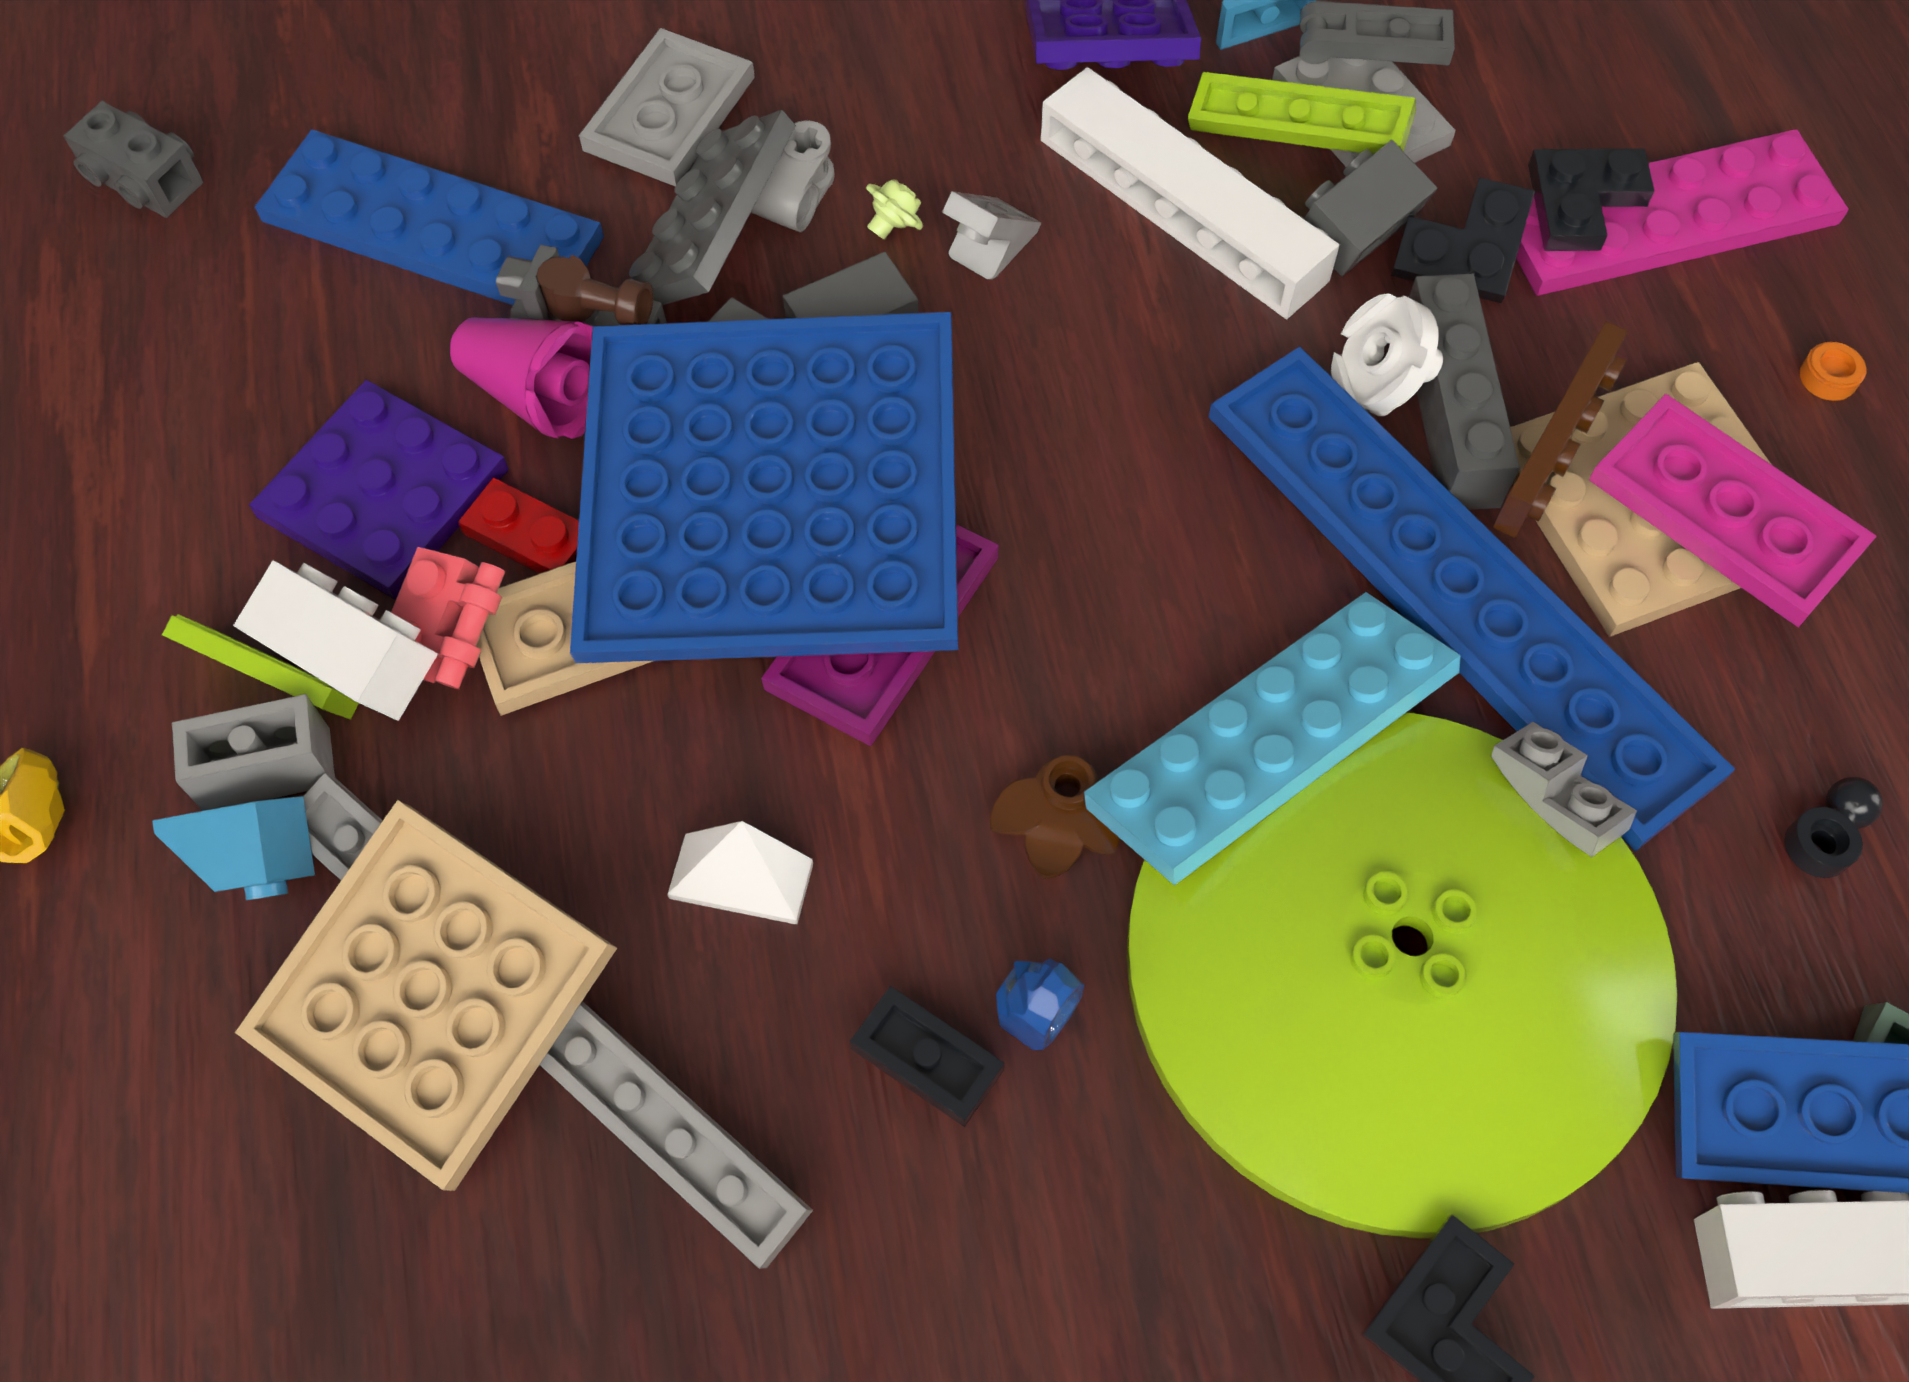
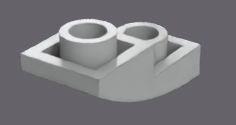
(1550, 780)

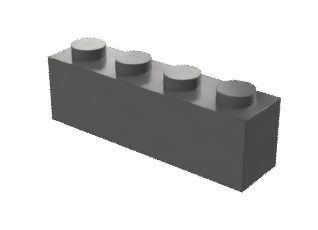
(1464, 403)

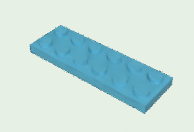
(1270, 736)

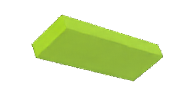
(258, 665)

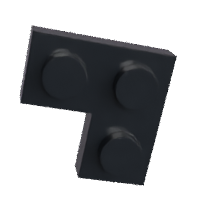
(1577, 184)
(1482, 248)
(1432, 1310)

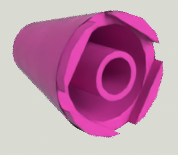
(530, 368)

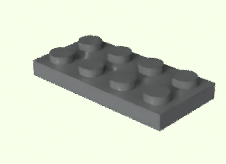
(711, 207)

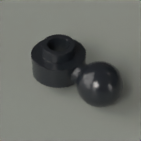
(1834, 828)

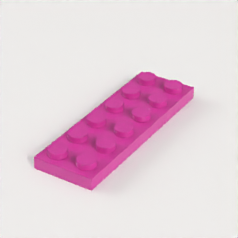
(1698, 209)

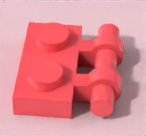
(450, 606)

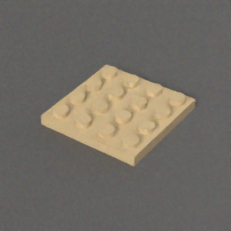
(1612, 554)
(426, 994)

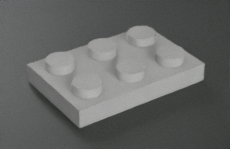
(667, 106)
(1429, 129)

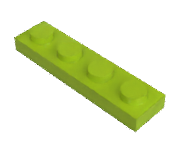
(1300, 113)

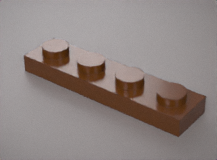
(1555, 448)

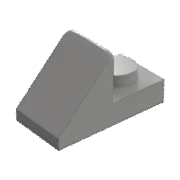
(987, 232)

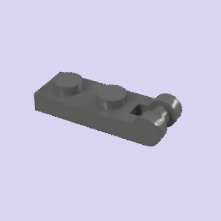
(1376, 33)

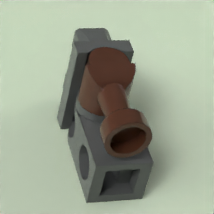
(563, 291)

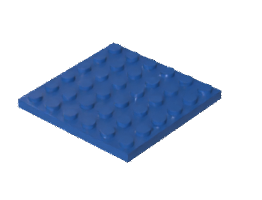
(768, 490)

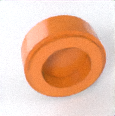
(1832, 371)

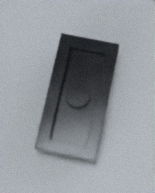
(927, 1056)

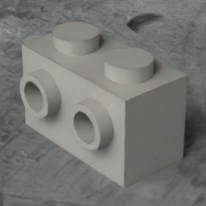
(252, 753)

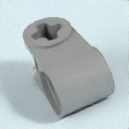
(798, 178)

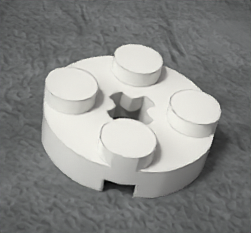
(1410, 359)

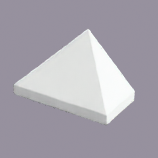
(741, 873)

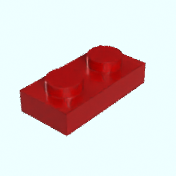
(521, 528)

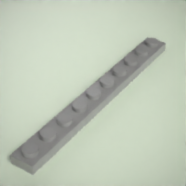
(618, 1084)

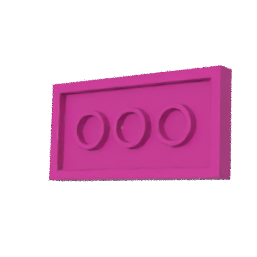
(1732, 509)

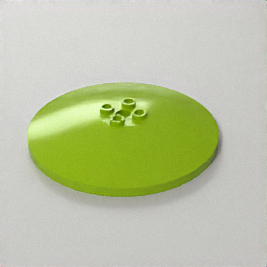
(1389, 1077)

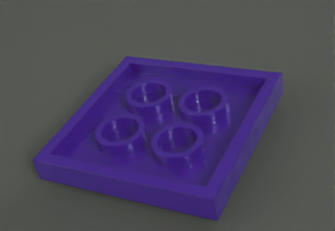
(1112, 32)
(378, 487)

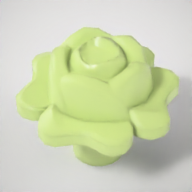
(894, 207)

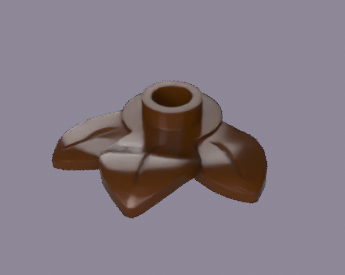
(1053, 824)

